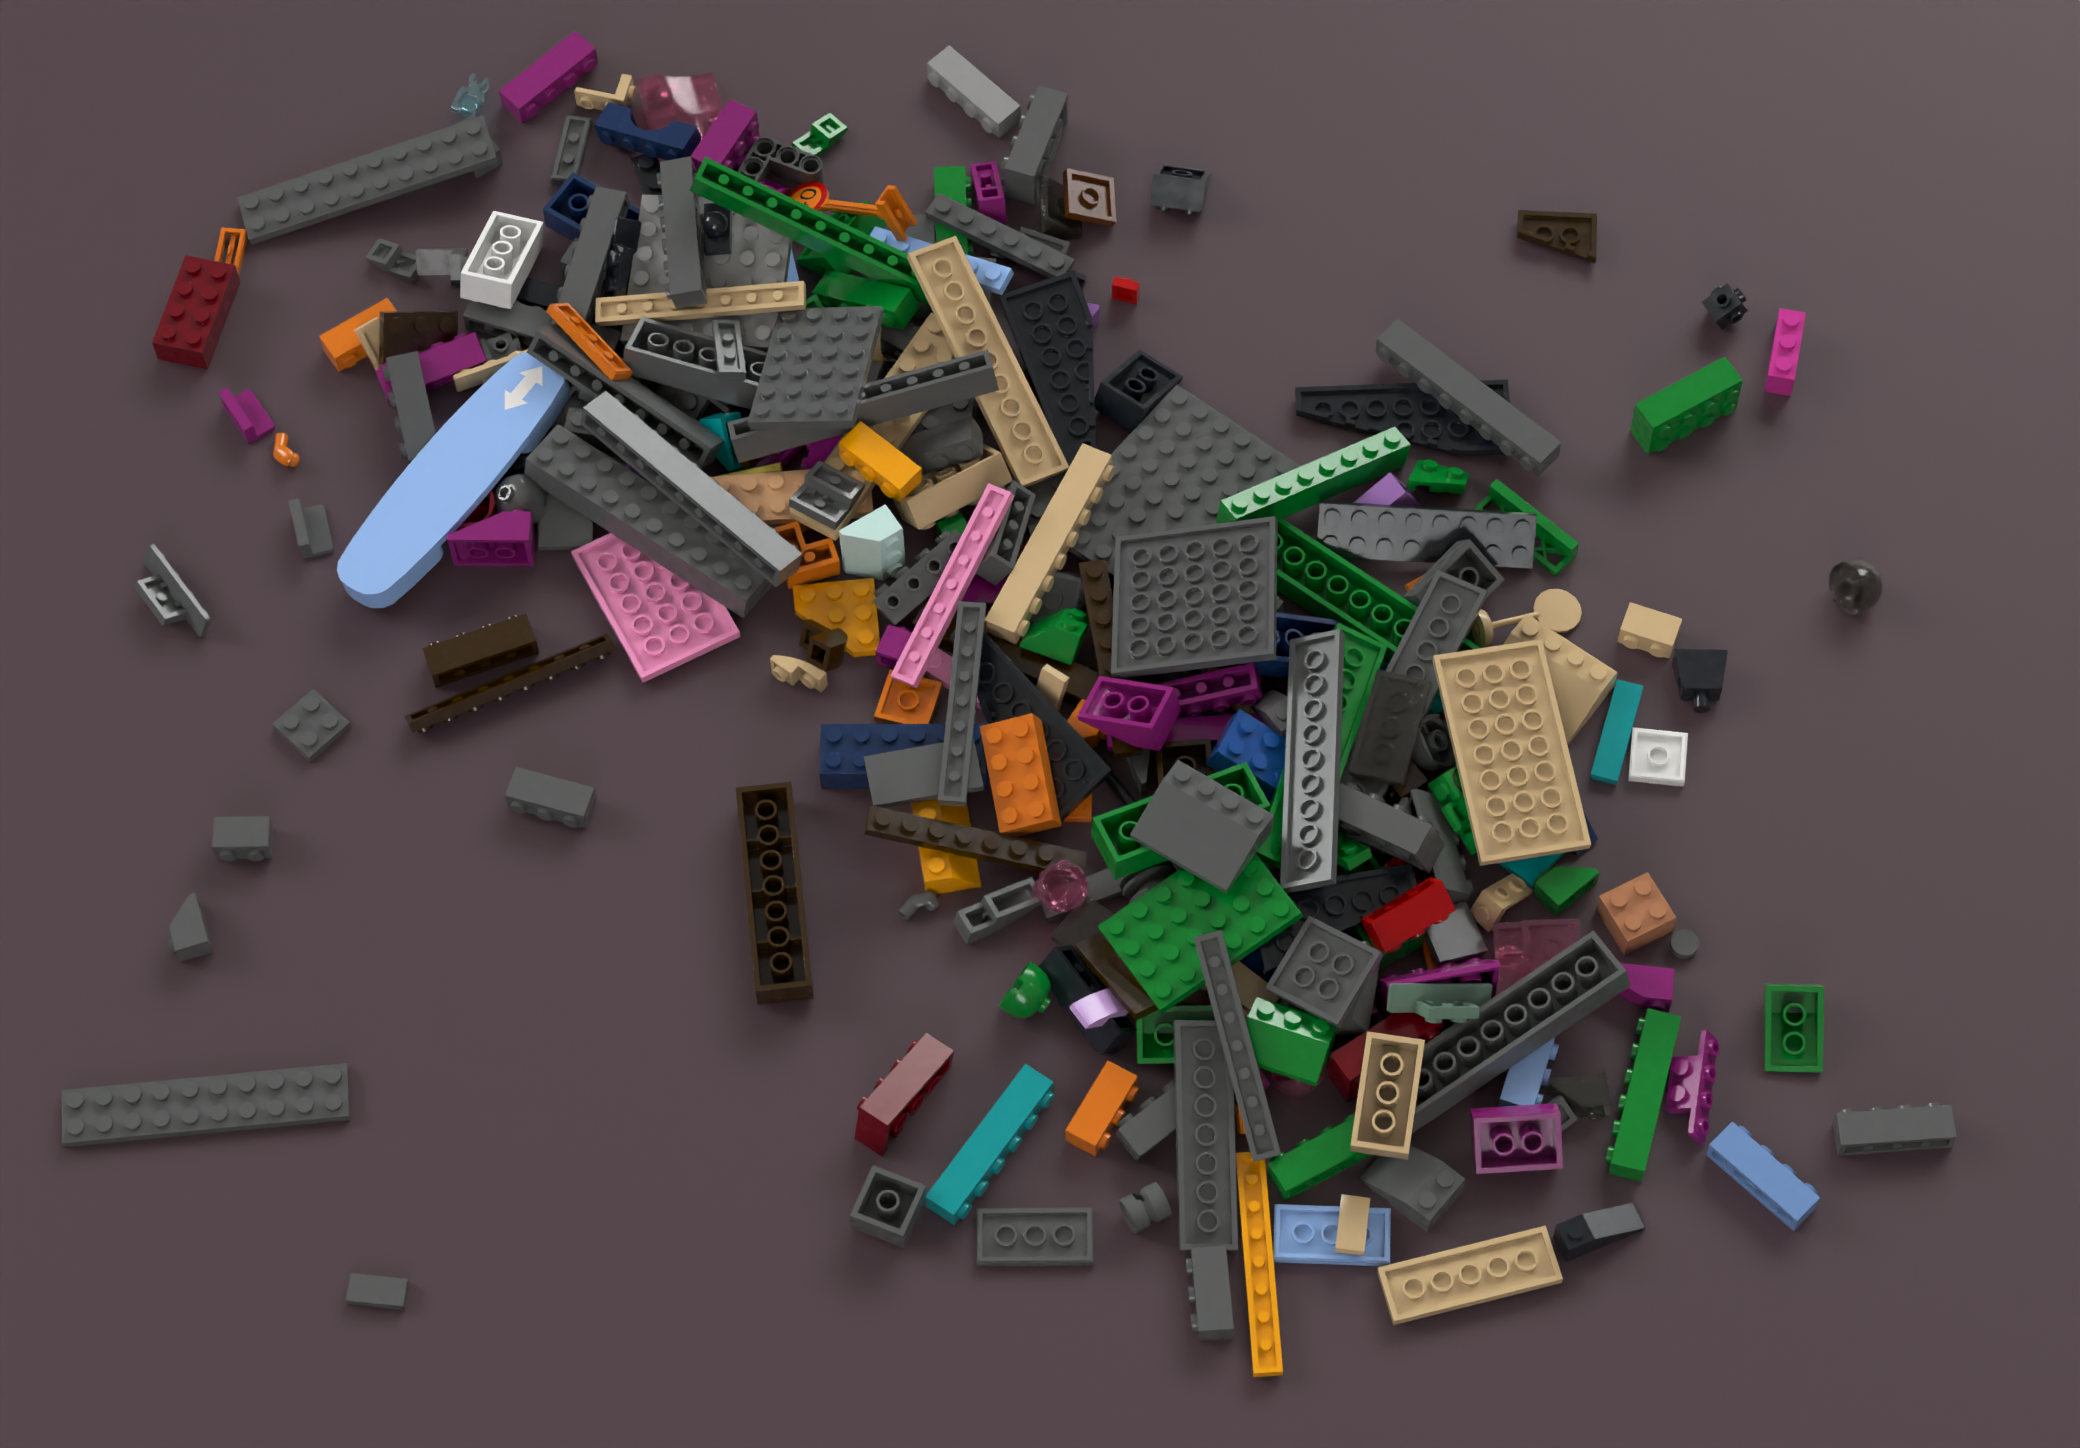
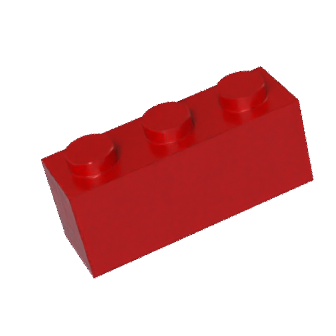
(1408, 915)

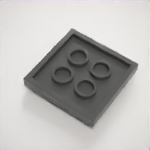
(1324, 971)

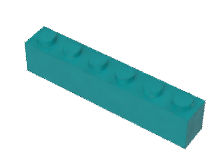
(990, 1144)

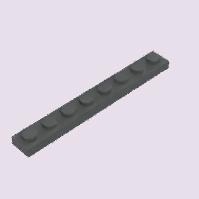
(962, 704)
(1237, 1045)

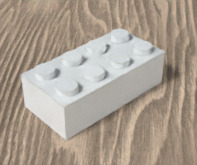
(501, 260)

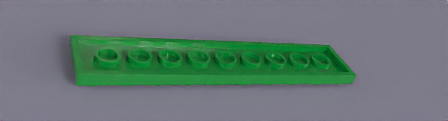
(1361, 663)

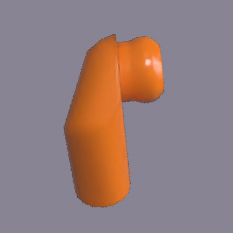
(283, 453)

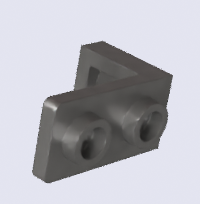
(441, 261)

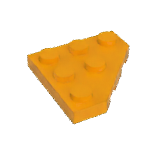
(845, 607)

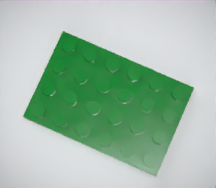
(1159, 927)

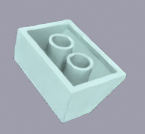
(873, 545)

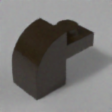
(823, 645)

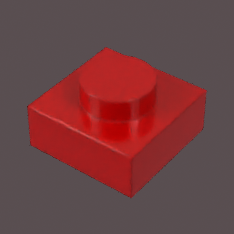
(1125, 290)

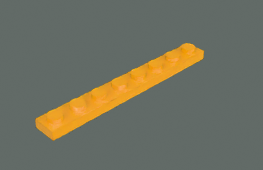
(1259, 1266)

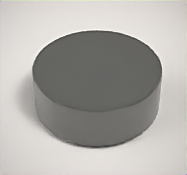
(1684, 944)

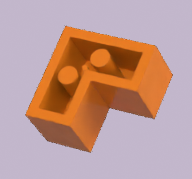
(818, 558)

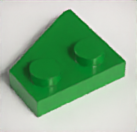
(1438, 477)

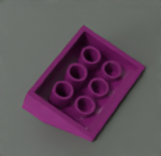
(1471, 971)

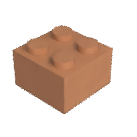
(1636, 913)

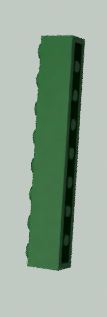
(1318, 479)

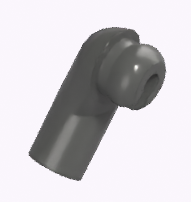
(916, 901)

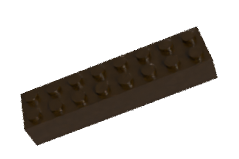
(774, 893)

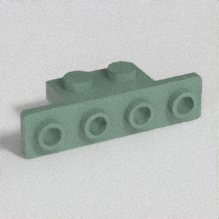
(1439, 1000)

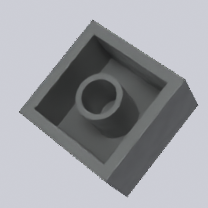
(888, 1206)

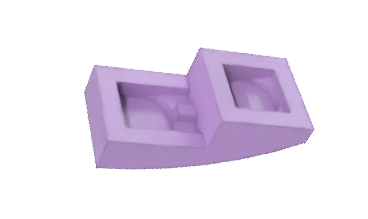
(1097, 1009)

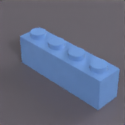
(1763, 1175)

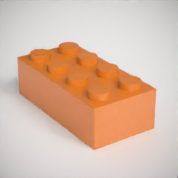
(1020, 775)

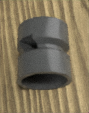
(1145, 1207)

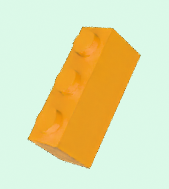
(880, 462)

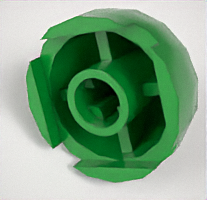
(1027, 993)

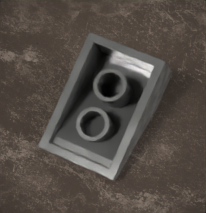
(1415, 1187)

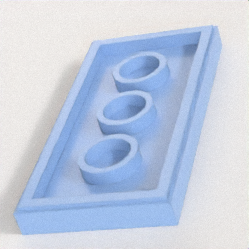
(1310, 1233)

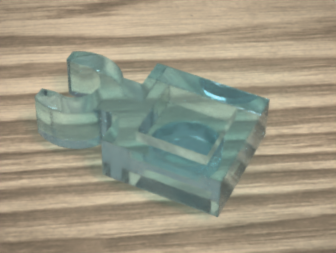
(471, 98)

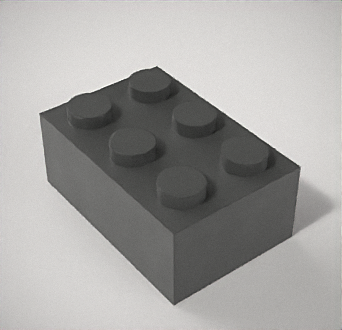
(1463, 562)

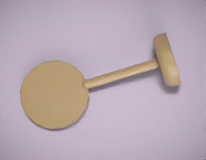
(1552, 608)

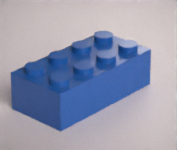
(1251, 742)

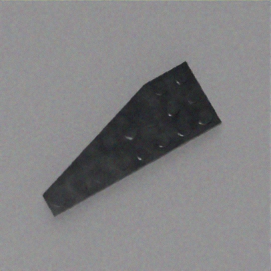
(1056, 346)
(1398, 405)
(1008, 694)

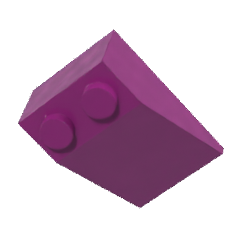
(496, 541)
(1131, 711)

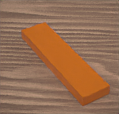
(589, 341)

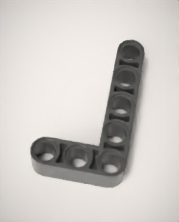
(776, 164)

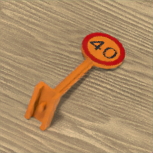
(888, 207)

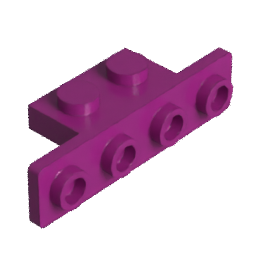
(1692, 1084)

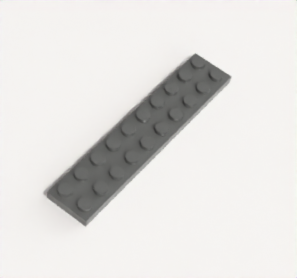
(367, 180)
(1435, 629)
(1312, 762)
(205, 1105)

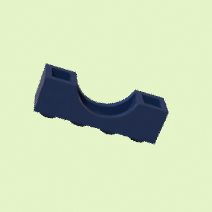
(619, 128)

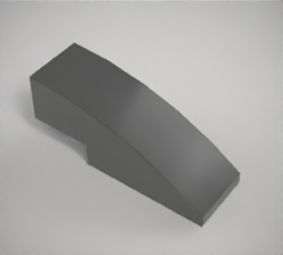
(996, 911)

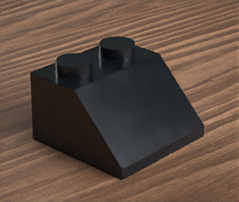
(1179, 188)

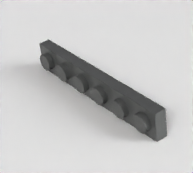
(998, 237)

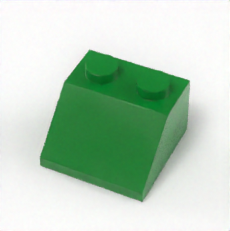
(1058, 635)

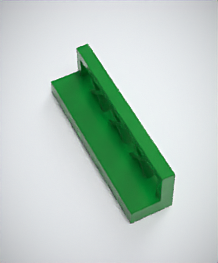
(1546, 531)

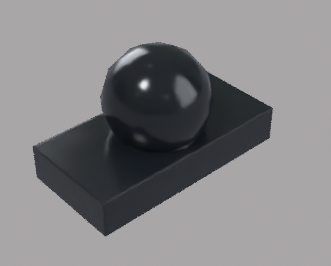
(717, 230)

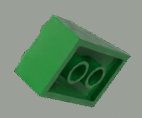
(1793, 1027)

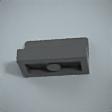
(311, 529)

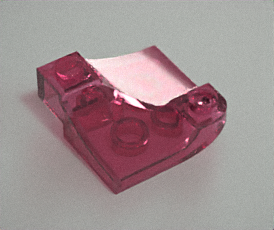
(680, 99)
(1528, 945)

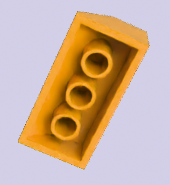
(943, 870)

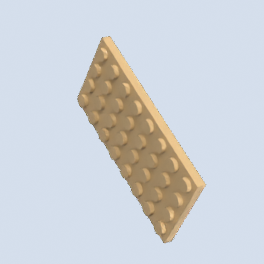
(1511, 752)

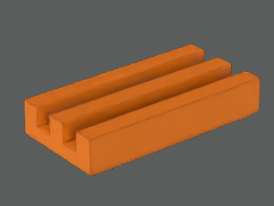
(240, 249)

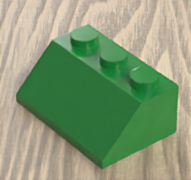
(820, 263)
(1156, 1035)
(1290, 1041)

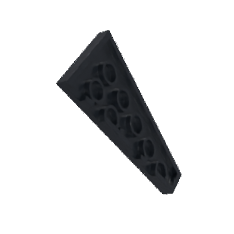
(1340, 905)

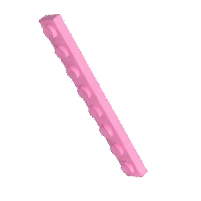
(952, 585)

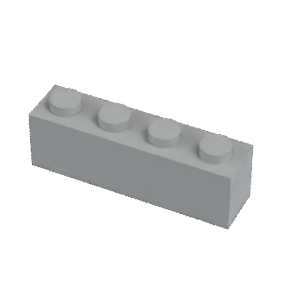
(973, 92)

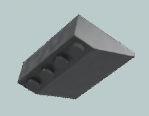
(1203, 826)

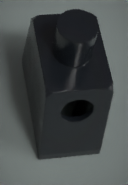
(1699, 675)

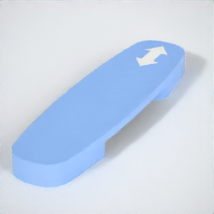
(450, 480)

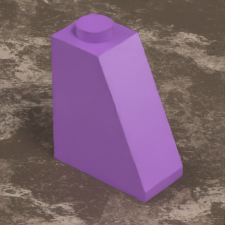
(1389, 492)

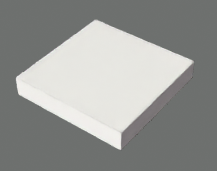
(1658, 757)

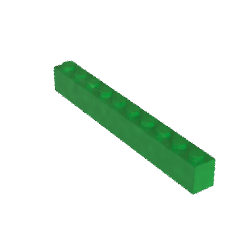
(805, 225)

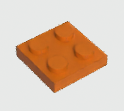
(906, 704)

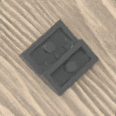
(827, 495)

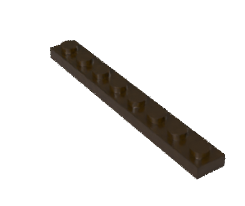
(1099, 610)
(517, 680)
(967, 841)

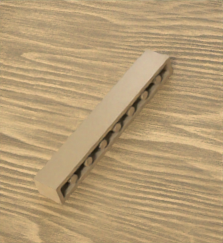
(1049, 544)

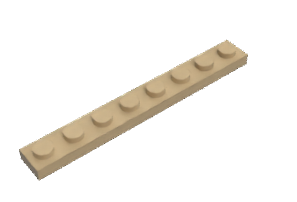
(720, 302)

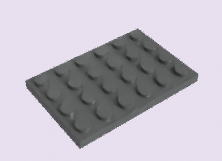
(816, 368)

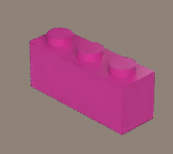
(1785, 352)

